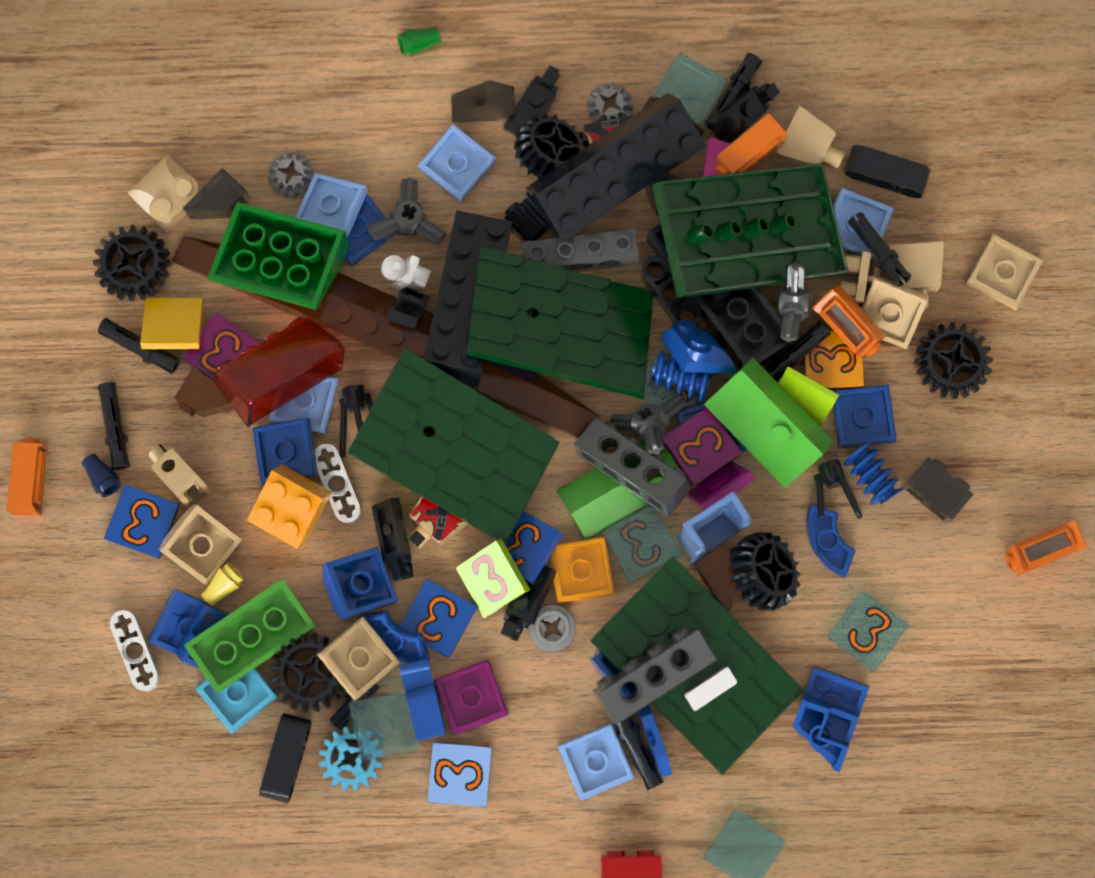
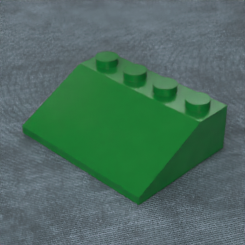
(279, 256)

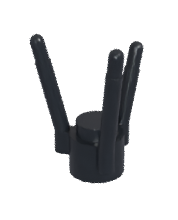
(354, 400)
(833, 476)

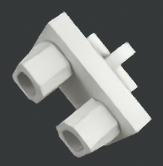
(405, 272)

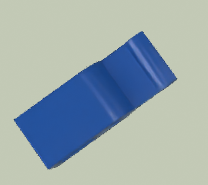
(422, 699)

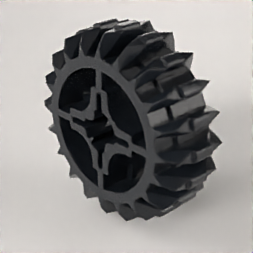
(546, 143)
(140, 256)
(963, 364)
(764, 571)
(303, 684)

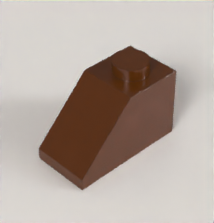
(201, 396)
(717, 576)

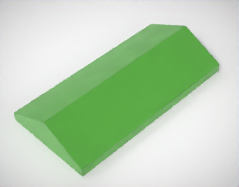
(600, 502)
(249, 636)

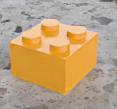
(289, 506)

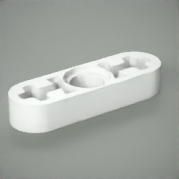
(322, 467)
(133, 628)

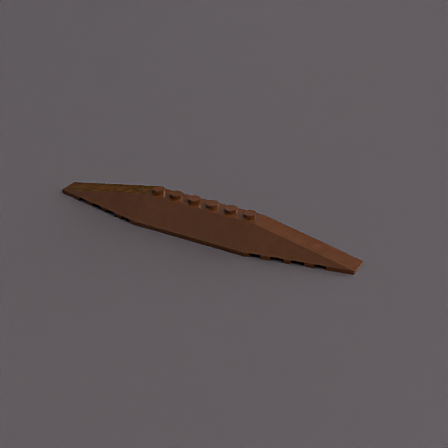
(363, 316)

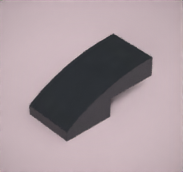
(409, 308)

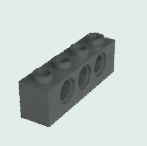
(586, 251)
(663, 495)
(696, 657)

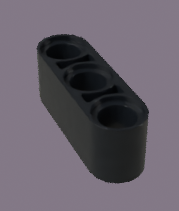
(887, 171)
(659, 284)
(285, 758)

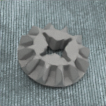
(607, 91)
(297, 184)
(553, 642)

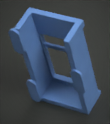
(713, 527)

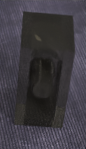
(938, 489)

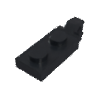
(535, 100)
(742, 112)
(393, 538)
(527, 606)

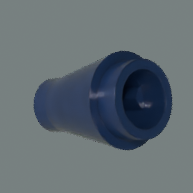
(101, 476)

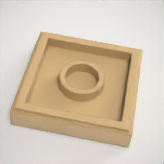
(1004, 271)
(894, 310)
(358, 658)

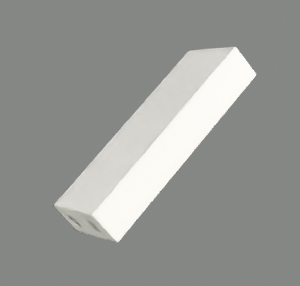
(710, 688)

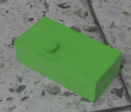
(769, 422)

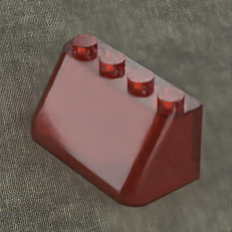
(279, 369)

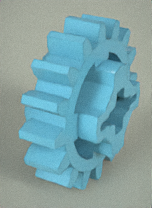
(335, 769)

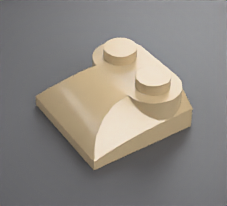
(165, 192)
(199, 543)

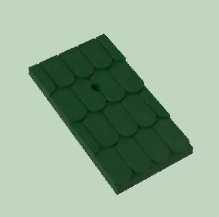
(749, 228)
(560, 323)
(477, 462)
(736, 717)

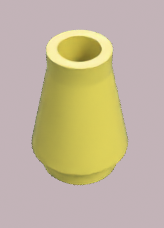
(224, 582)

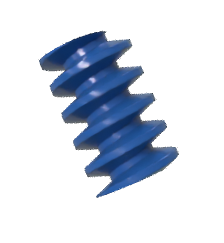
(673, 374)
(872, 474)

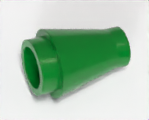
(417, 40)

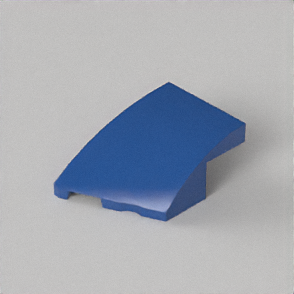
(182, 621)
(830, 713)

